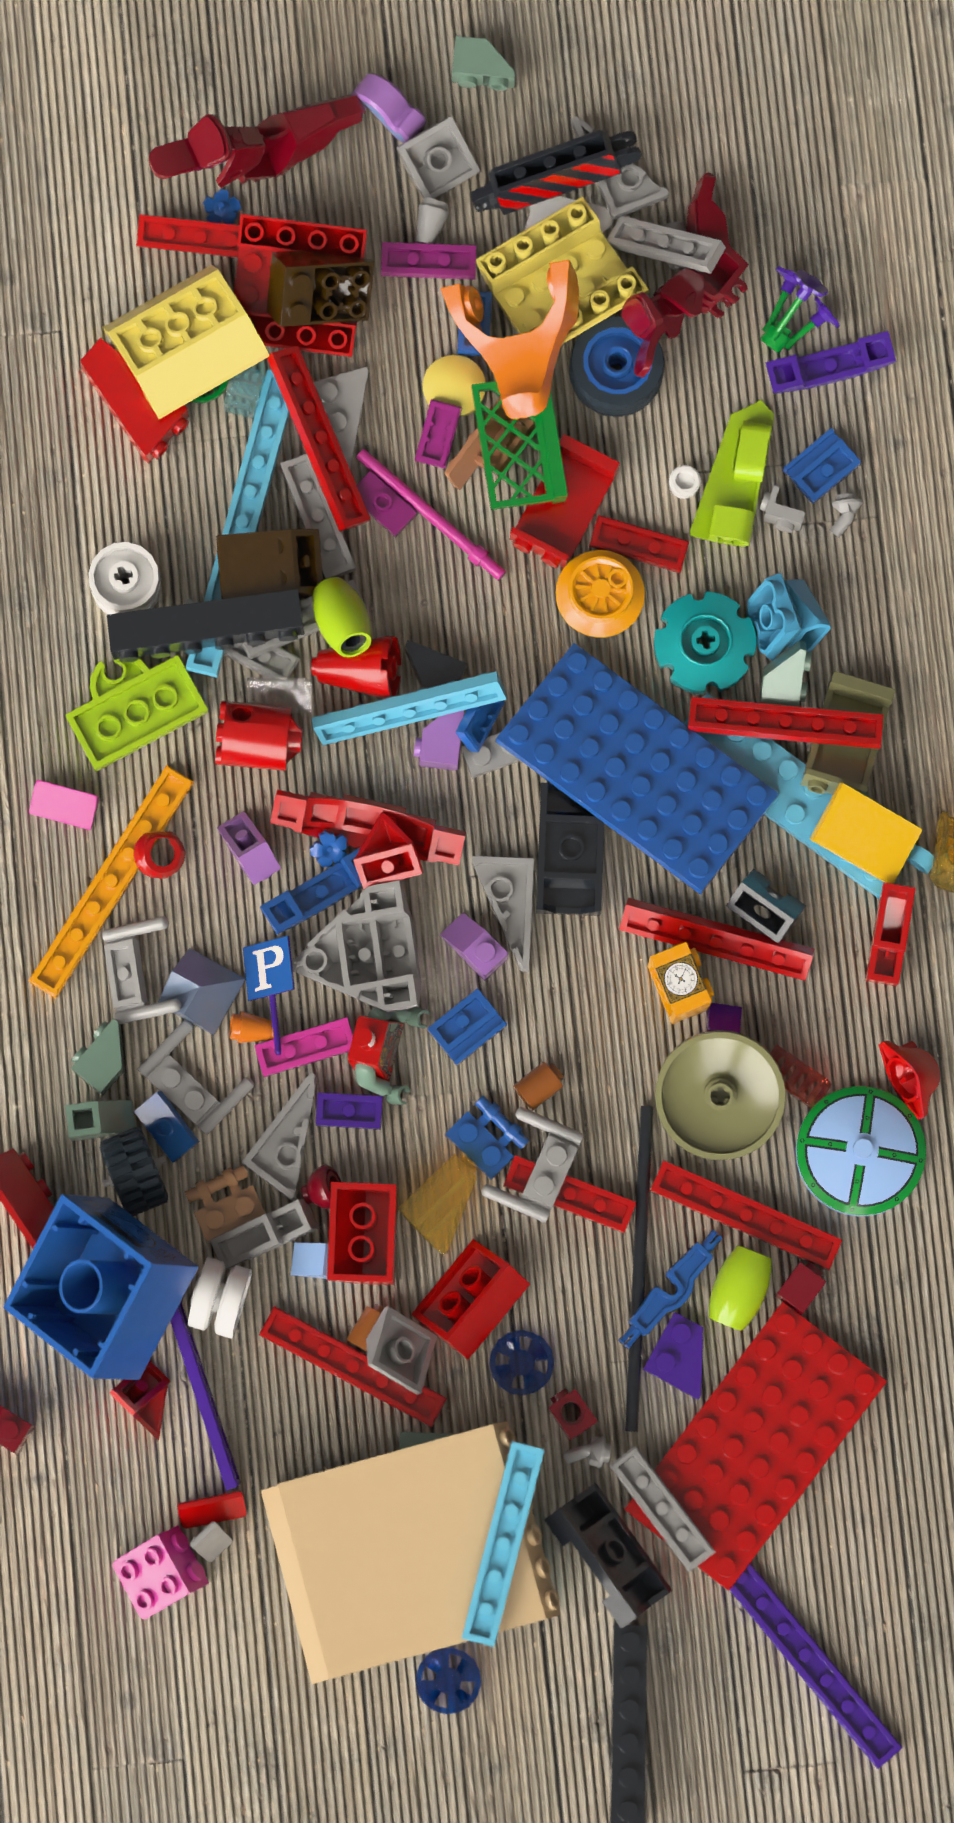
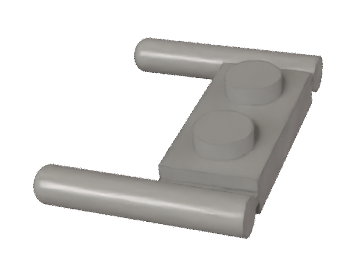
(127, 975)
(186, 1091)
(548, 1171)

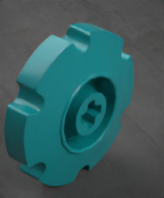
(691, 664)

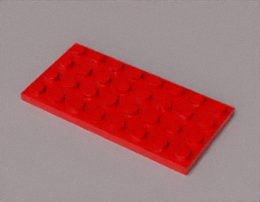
(763, 1438)

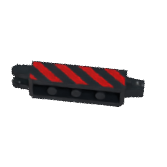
(556, 171)

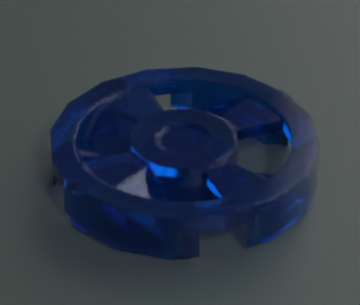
(521, 1362)
(448, 1680)

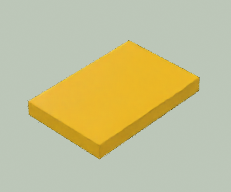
(865, 834)

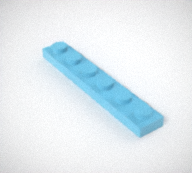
(409, 708)
(503, 1544)

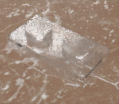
(281, 692)

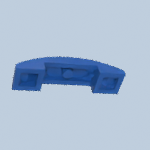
(313, 895)

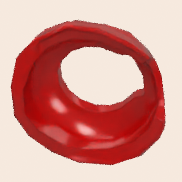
(143, 858)

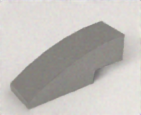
(265, 1233)

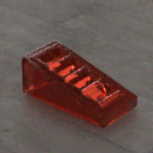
(817, 1093)

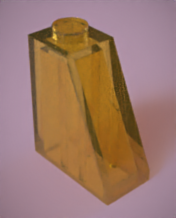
(441, 1202)

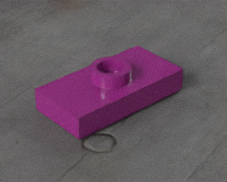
(438, 434)
(385, 505)

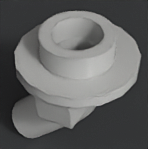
(847, 505)
(597, 1451)

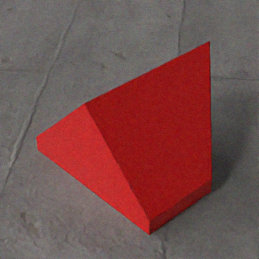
(386, 855)
(144, 1398)

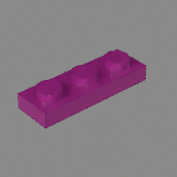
(428, 260)

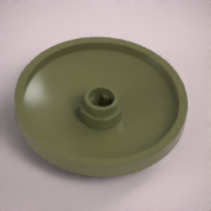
(720, 1095)

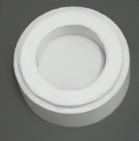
(684, 481)

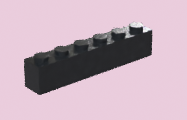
(205, 625)
(628, 1724)

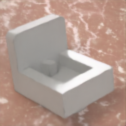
(784, 517)

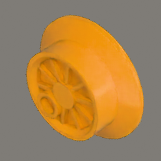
(600, 593)

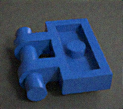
(479, 1144)

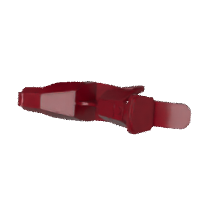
(260, 150)
(688, 290)

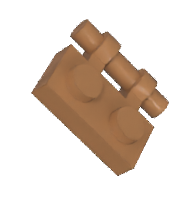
(228, 1212)

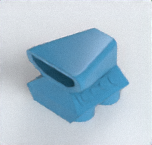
(785, 614)

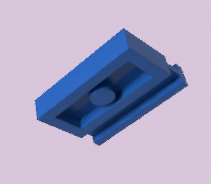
(822, 466)
(467, 1027)

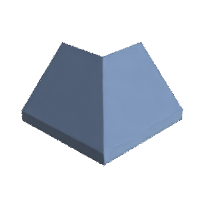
(203, 990)

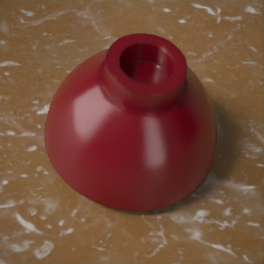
(319, 1186)

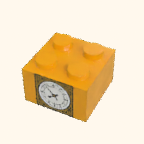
(680, 983)

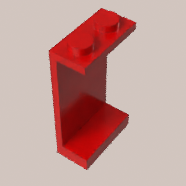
(559, 527)

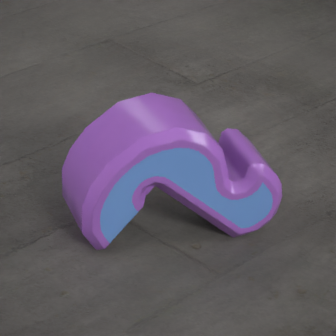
(390, 106)

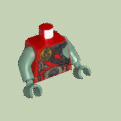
(376, 1047)

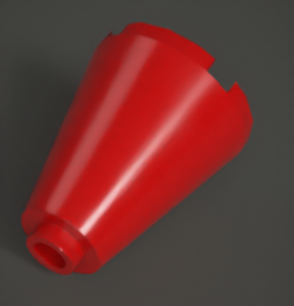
(368, 673)

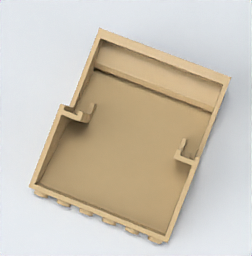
(392, 1550)

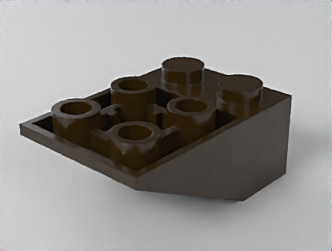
(318, 288)
(269, 562)

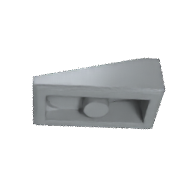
(211, 1542)

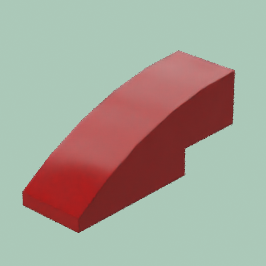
(890, 934)

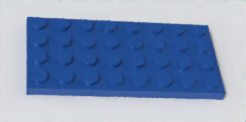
(637, 768)

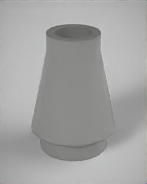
(431, 218)

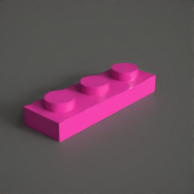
(305, 1047)

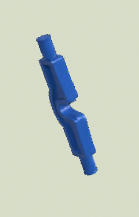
(682, 1277)

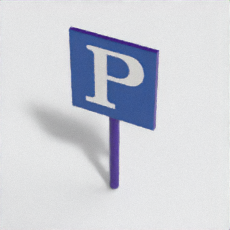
(269, 973)

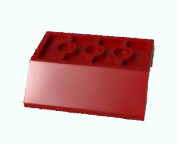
(256, 242)

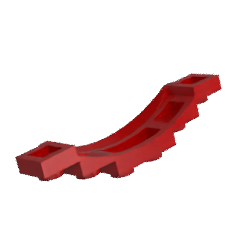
(356, 818)

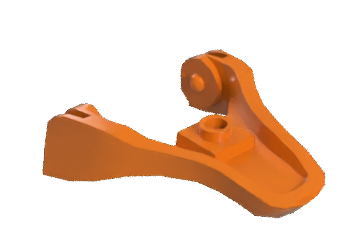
(523, 361)

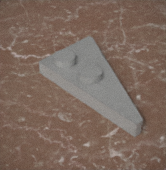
(628, 190)
(343, 403)
(509, 891)
(281, 1147)

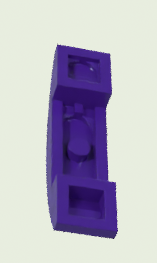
(831, 365)

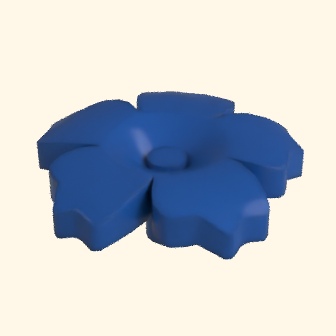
(222, 208)
(329, 849)

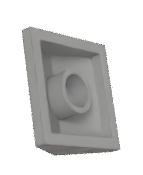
(438, 159)
(400, 1349)

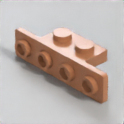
(470, 455)

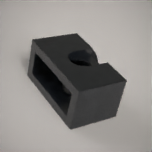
(757, 891)

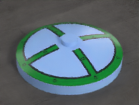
(860, 1151)

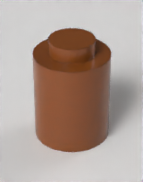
(539, 1085)
(364, 1326)

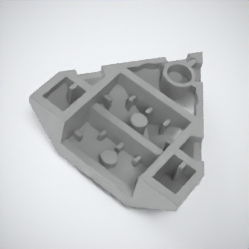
(368, 951)

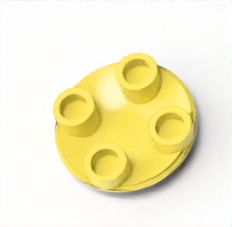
(451, 380)

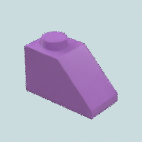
(440, 743)
(249, 848)
(475, 946)

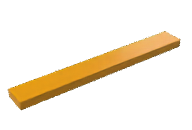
(109, 884)

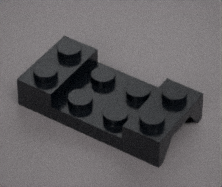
(568, 856)
(610, 1553)

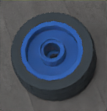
(612, 390)

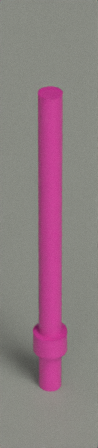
(477, 554)

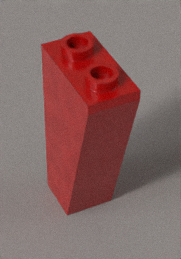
(128, 403)

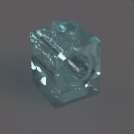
(244, 393)

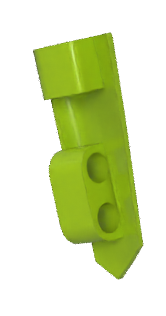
(734, 482)

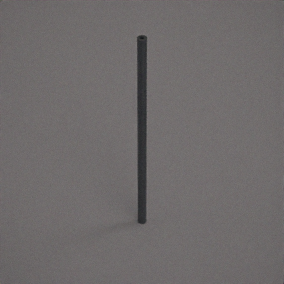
(639, 1263)

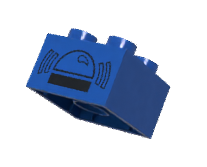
(100, 1287)

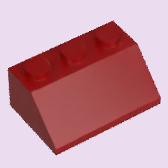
(23, 1195)
(363, 1233)
(471, 1299)

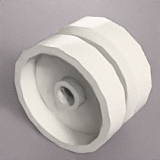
(122, 562)
(217, 1297)

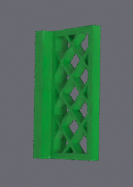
(547, 446)

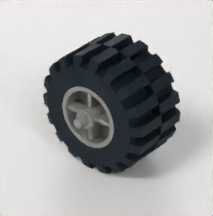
(133, 1171)

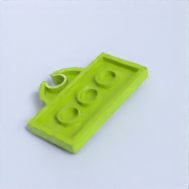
(134, 709)

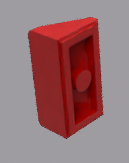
(212, 1509)

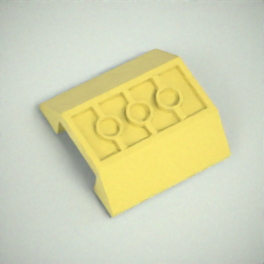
(520, 266)
(186, 340)

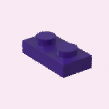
(349, 1111)

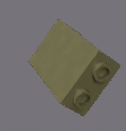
(850, 765)

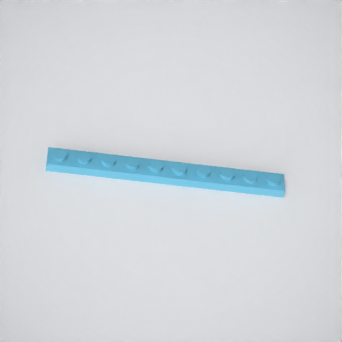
(249, 495)

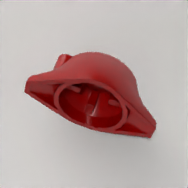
(911, 1073)

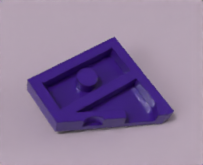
(679, 1356)

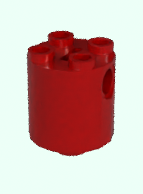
(257, 736)

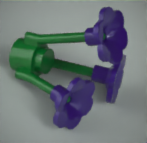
(776, 332)

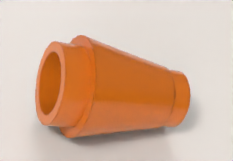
(250, 1028)

